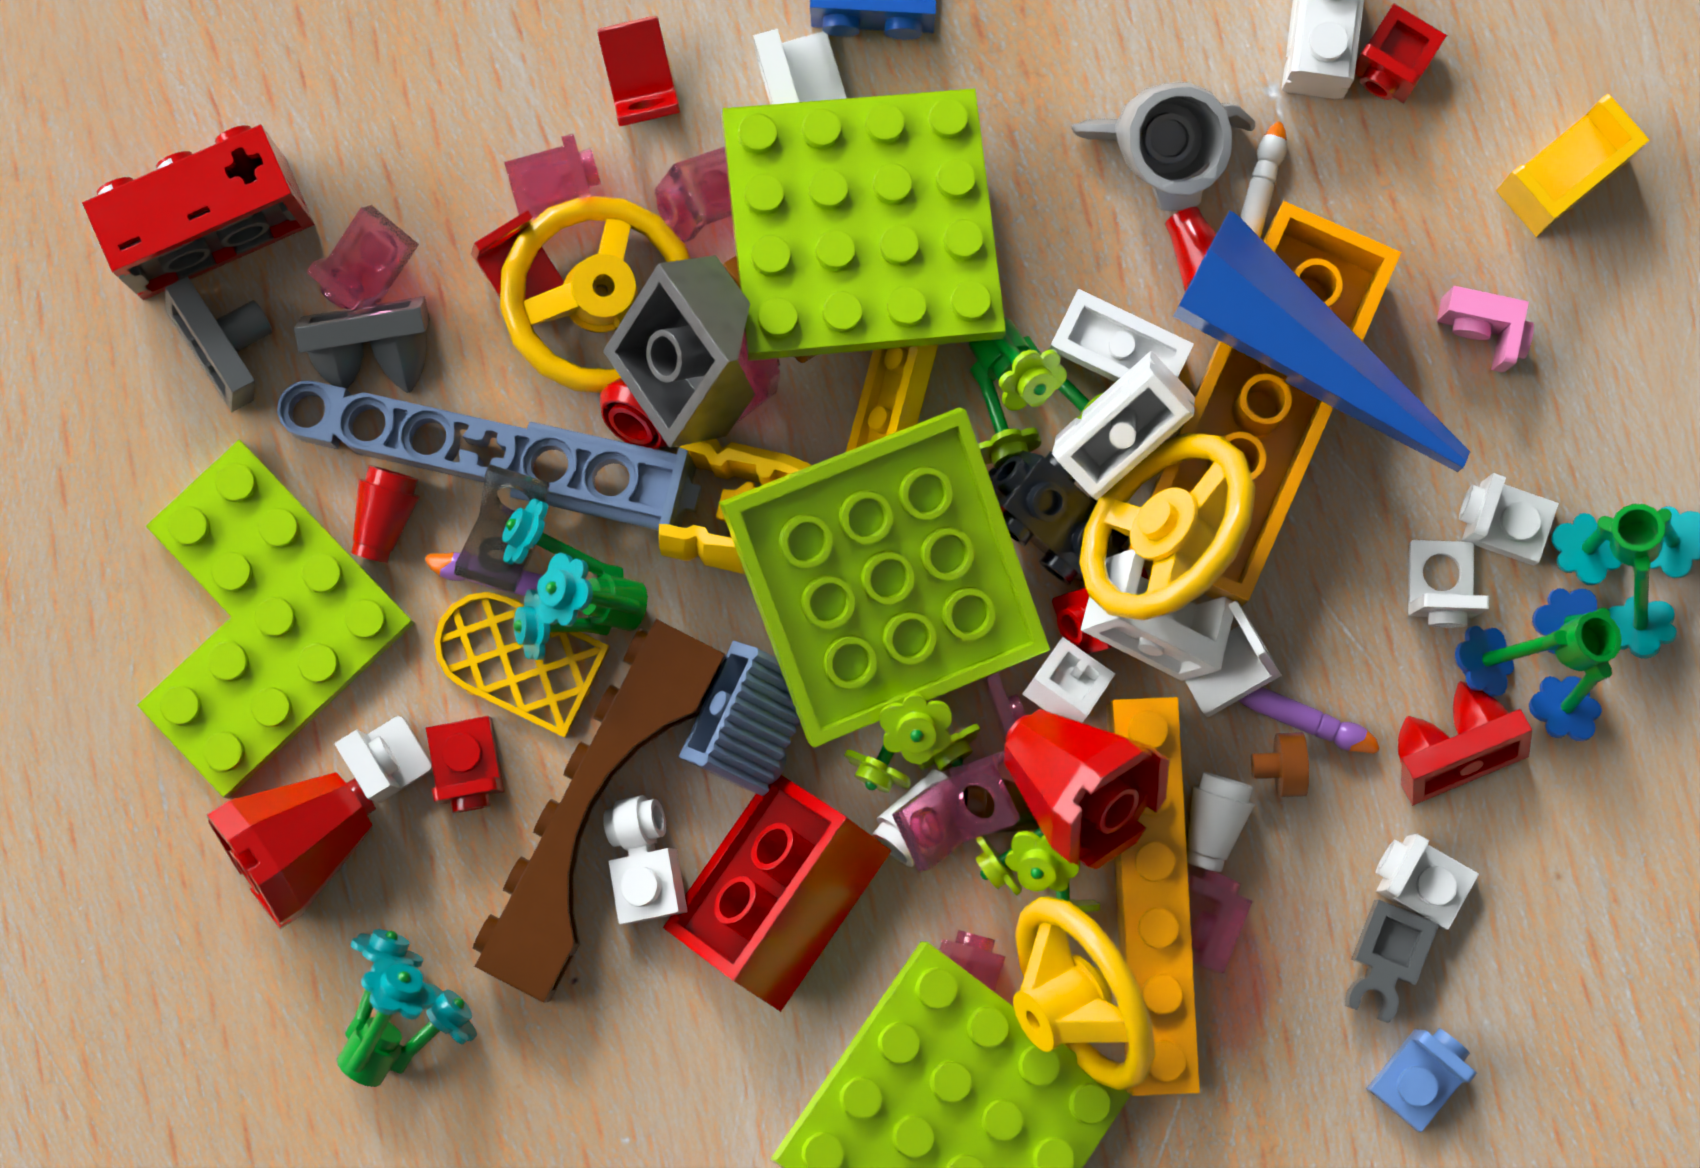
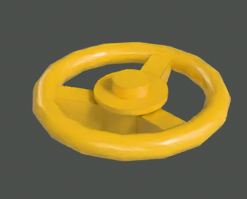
(594, 291)
(1183, 532)
(1071, 1000)

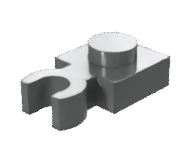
(1393, 948)

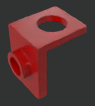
(638, 70)
(494, 248)

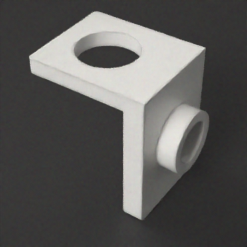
(1447, 607)
(1243, 670)

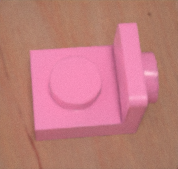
(1481, 314)

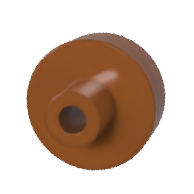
(1286, 764)

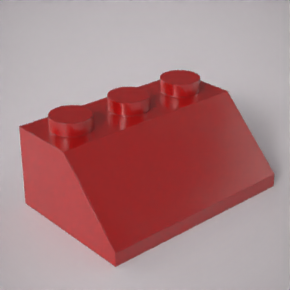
(777, 891)

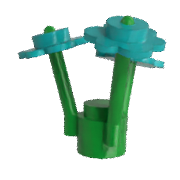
(1641, 540)
(564, 590)
(392, 988)

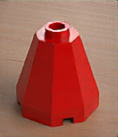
(1084, 784)
(293, 839)

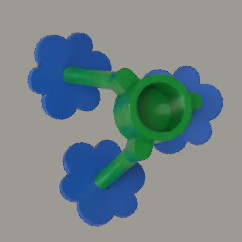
(1579, 638)

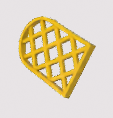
(512, 680)

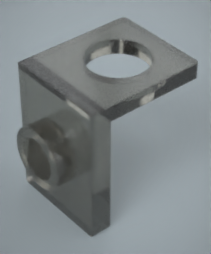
(484, 549)

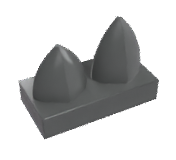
(392, 328)

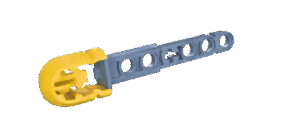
(658, 482)

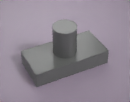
(218, 340)

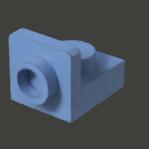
(1422, 1076)

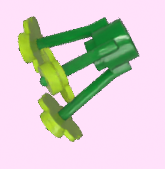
(1026, 379)

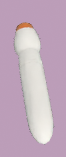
(1261, 187)

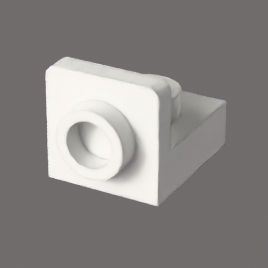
(1507, 519)
(1069, 682)
(384, 758)
(1424, 880)

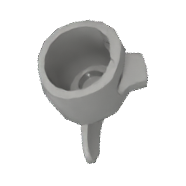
(1173, 139)

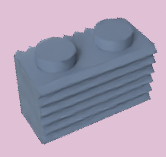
(744, 721)

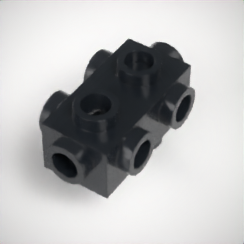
(1048, 510)

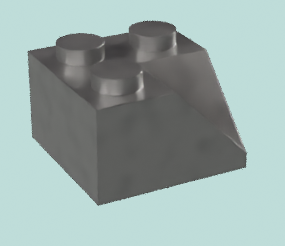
(683, 350)

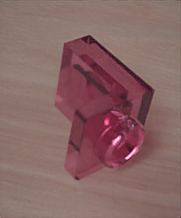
(363, 261)

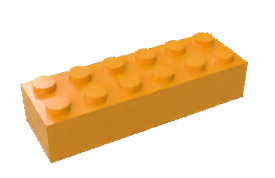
(1254, 404)

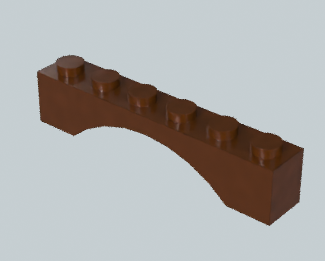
(538, 926)

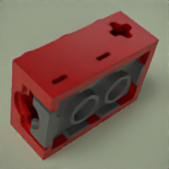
(198, 211)

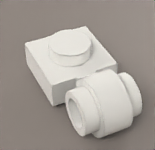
(648, 880)

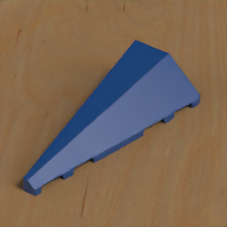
(1268, 313)

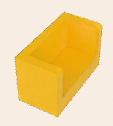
(1572, 165)

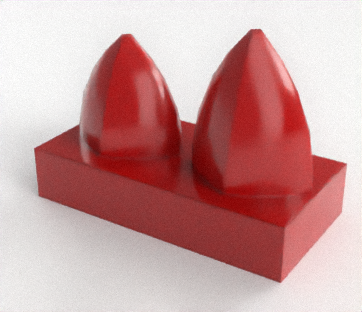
(1485, 743)

